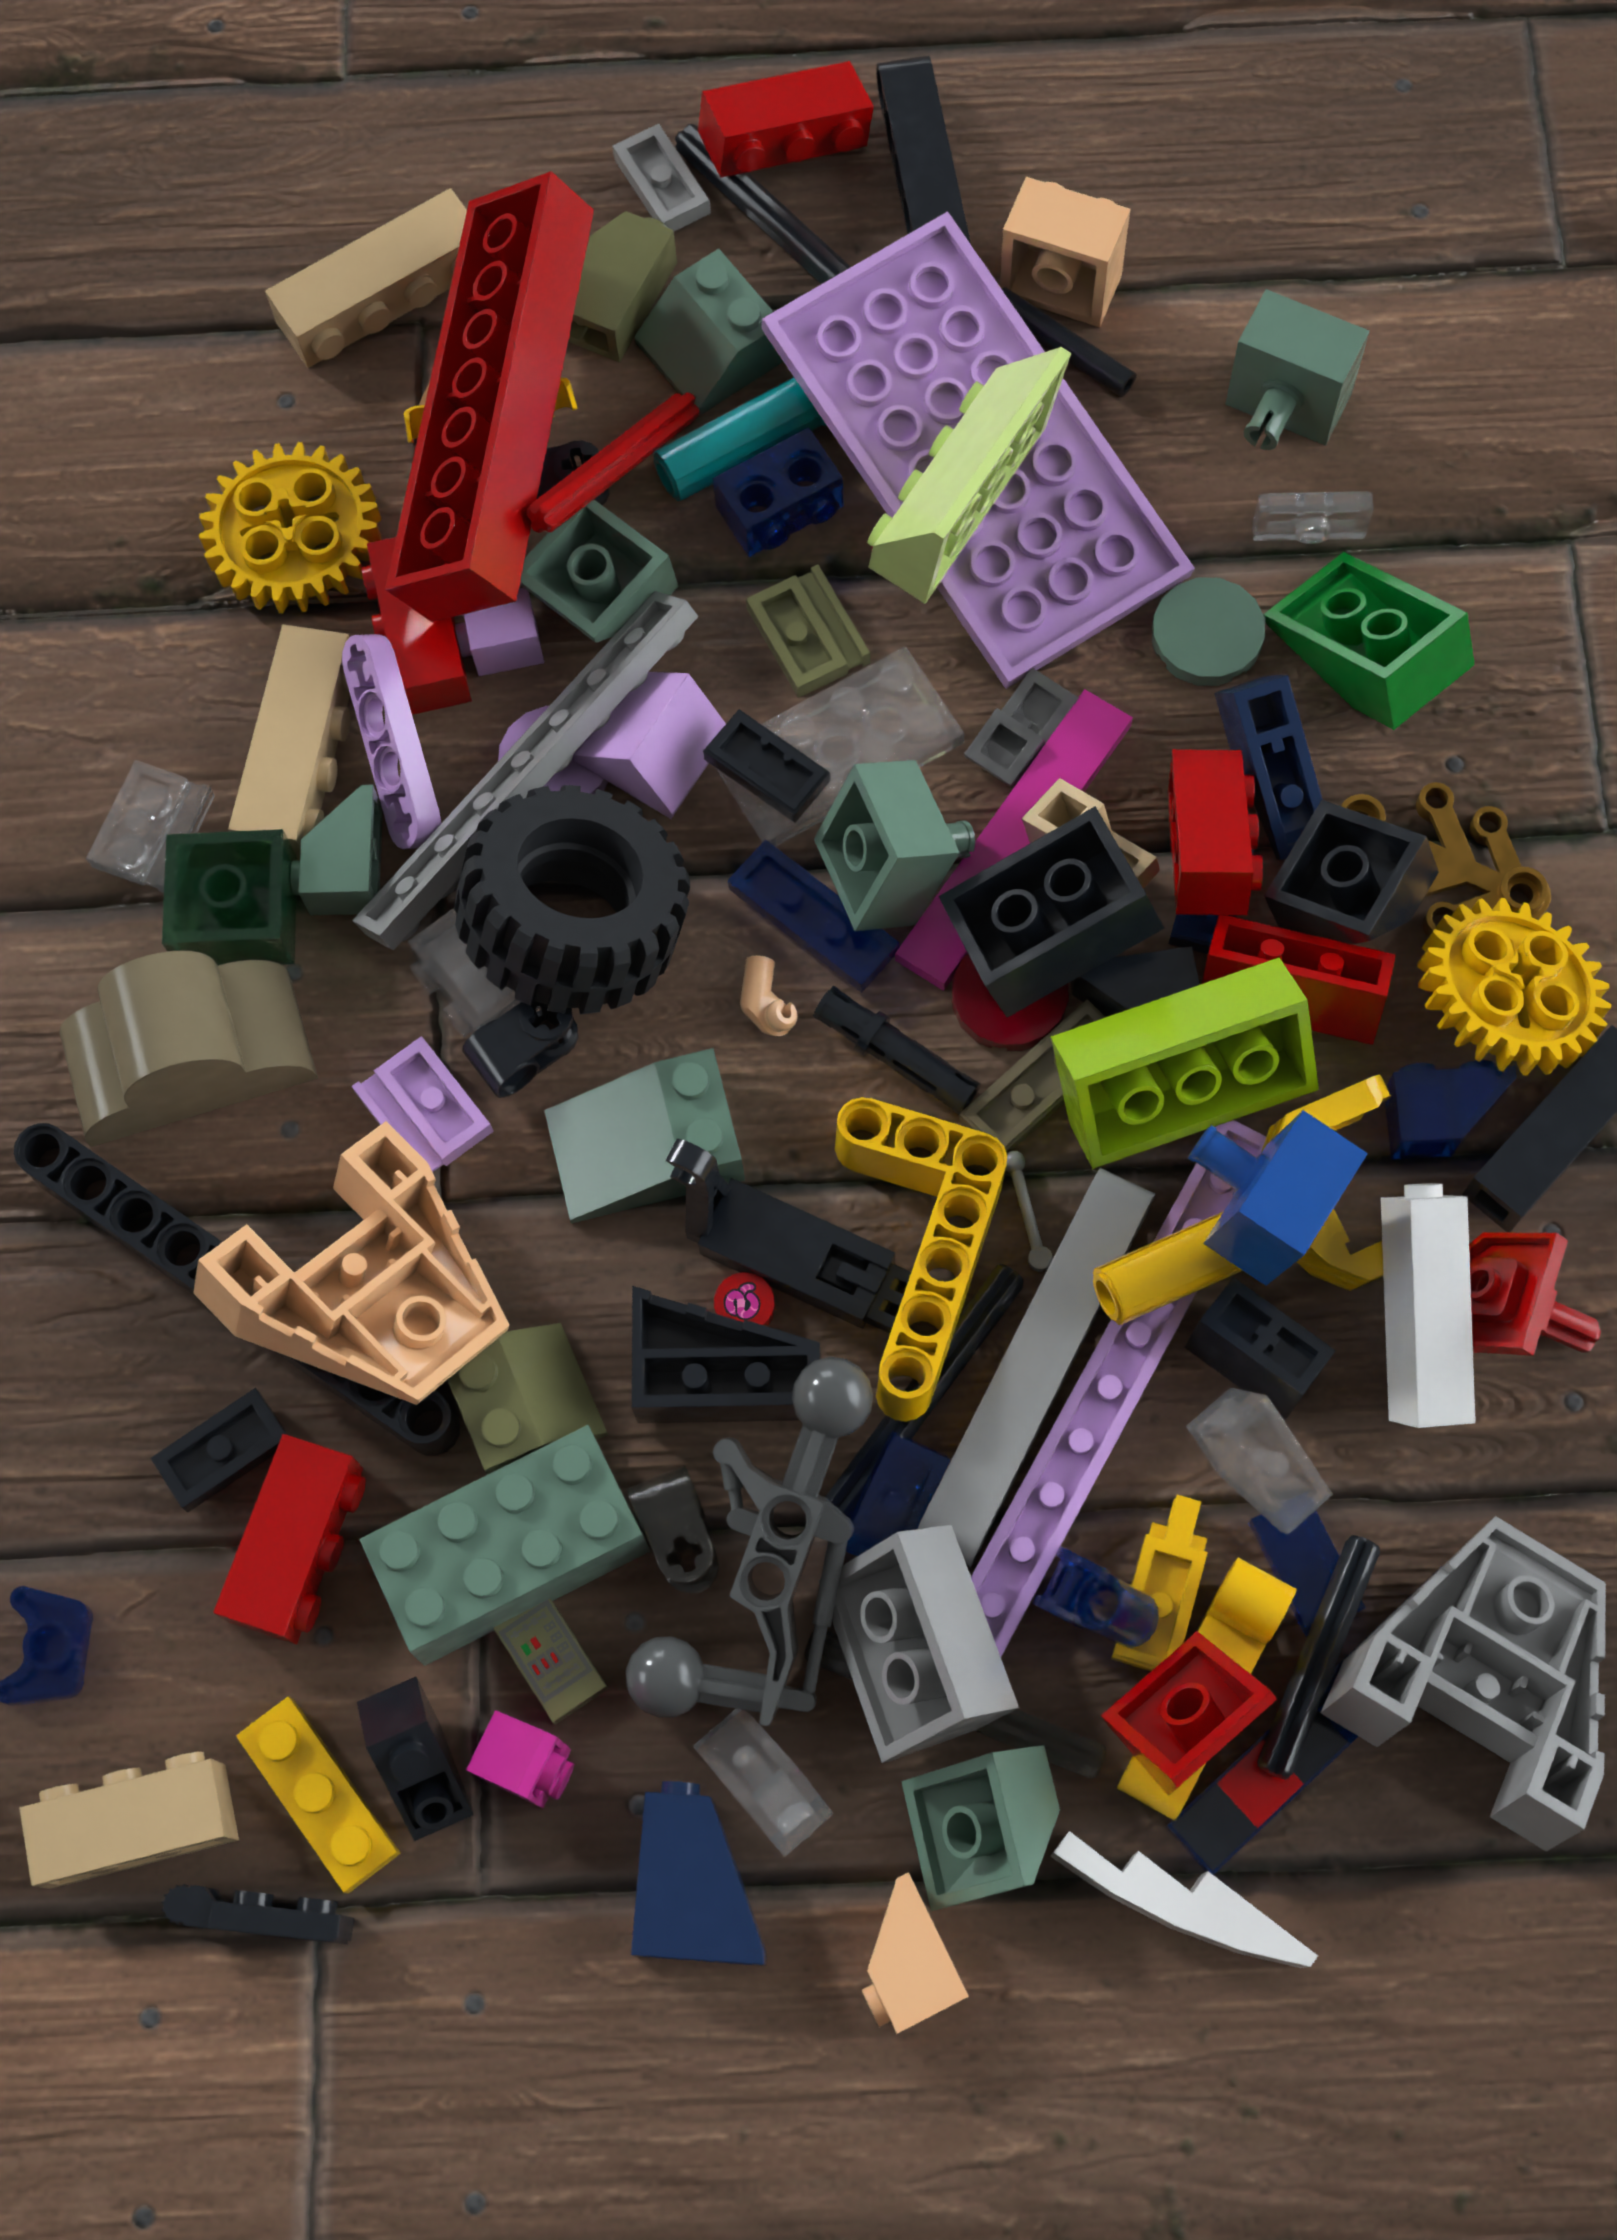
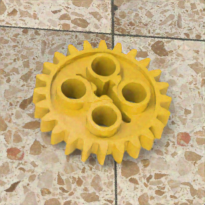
(289, 527)
(1513, 986)

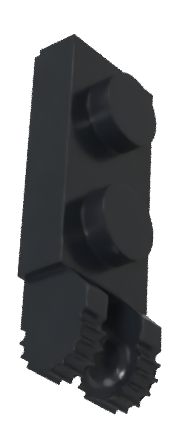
(254, 1914)

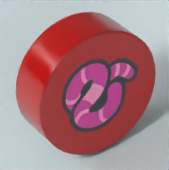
(745, 1298)

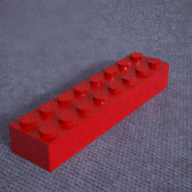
(491, 400)

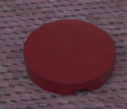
(986, 1022)

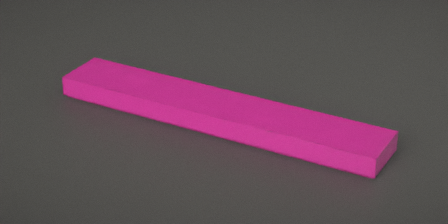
(1071, 753)

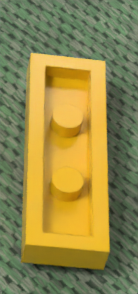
(318, 1795)

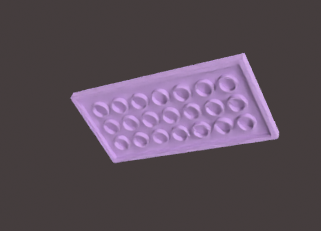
(887, 368)

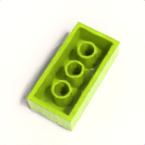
(1186, 1062)

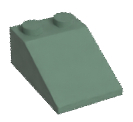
(618, 1135)

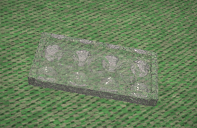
(866, 718)

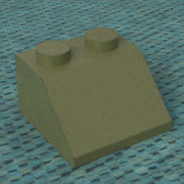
(523, 1395)

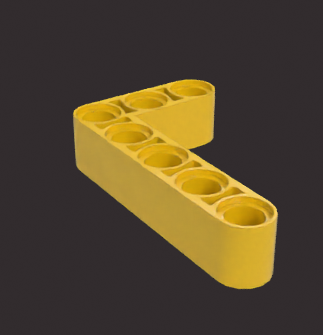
(942, 1245)

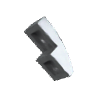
(1021, 728)

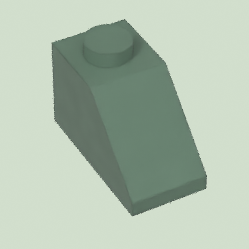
(342, 857)

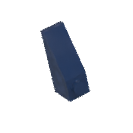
(1267, 728)

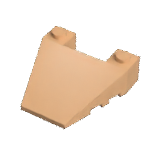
(381, 1304)

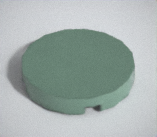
(1208, 631)

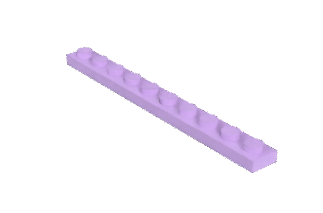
(1089, 1425)

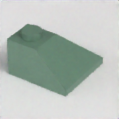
(982, 1824)

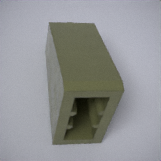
(620, 282)

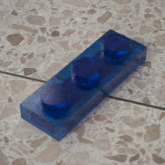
(811, 915)

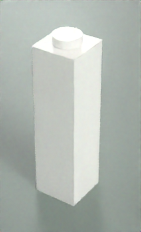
(1428, 1307)

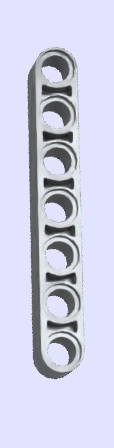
(1035, 1363)

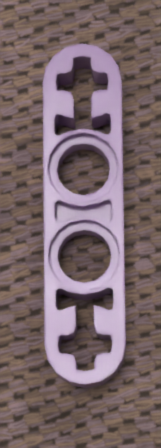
(374, 683)

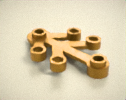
(1457, 861)

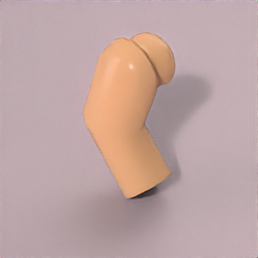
(760, 1003)

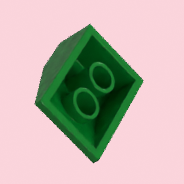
(1374, 638)

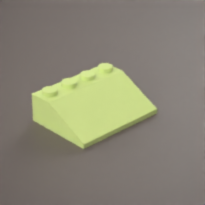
(967, 473)

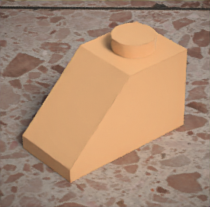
(910, 1964)

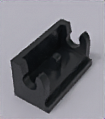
(1259, 1347)

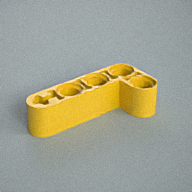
(1240, 1624)

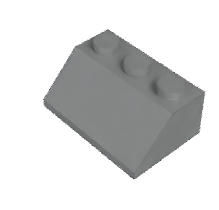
(919, 1643)

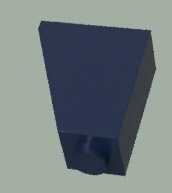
(690, 1885)

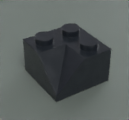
(1351, 877)

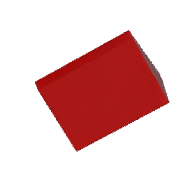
(1186, 1711)

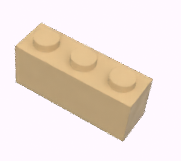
(128, 1821)

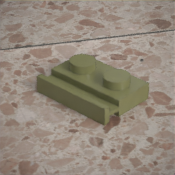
(808, 631)

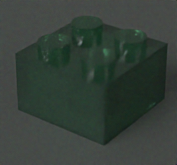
(230, 896)

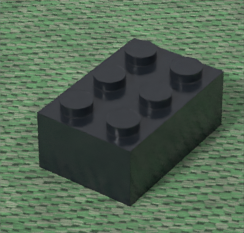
(1051, 912)

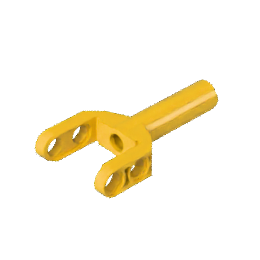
(1184, 1265)

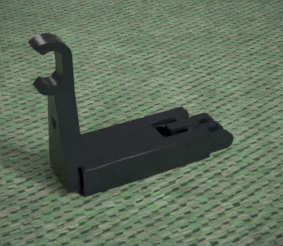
(786, 1244)

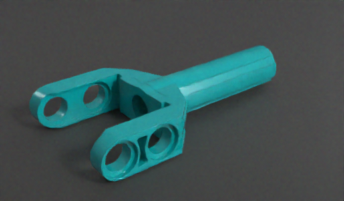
(733, 438)

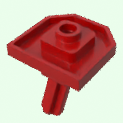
(1516, 1295)

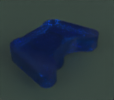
(52, 1648)

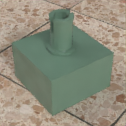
(1294, 370)
(888, 844)

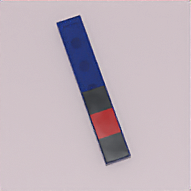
(1248, 1798)

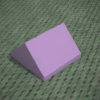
(655, 741)

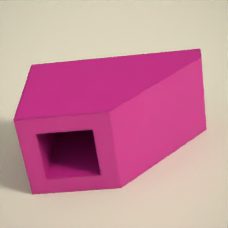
(522, 1760)

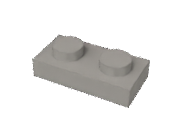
(661, 178)

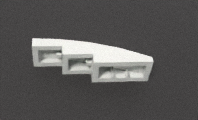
(1204, 1912)

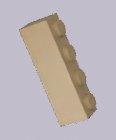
(370, 280)
(295, 736)

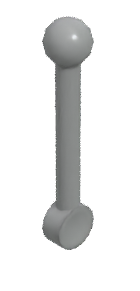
(1039, 1256)

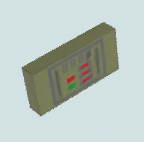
(551, 1660)

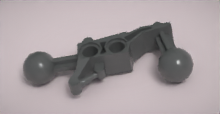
(666, 1672)

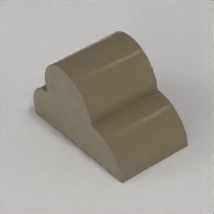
(182, 1041)

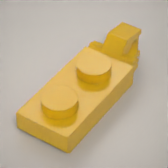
(1171, 1574)

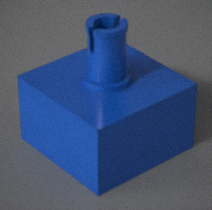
(1279, 1194)

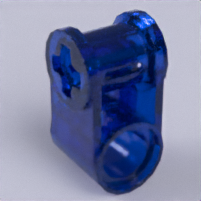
(1099, 1601)

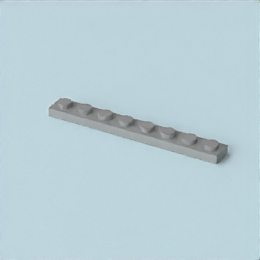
(529, 764)

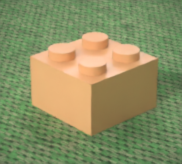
(1064, 250)

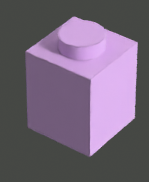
(501, 636)

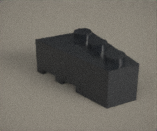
(710, 1365)

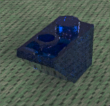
(1439, 1109)

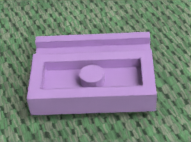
(424, 1104)

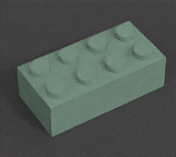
(503, 1545)

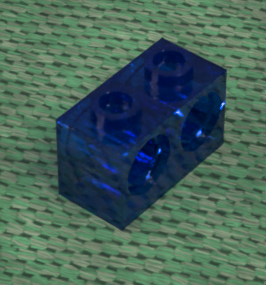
(771, 482)

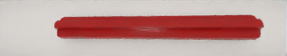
(612, 463)

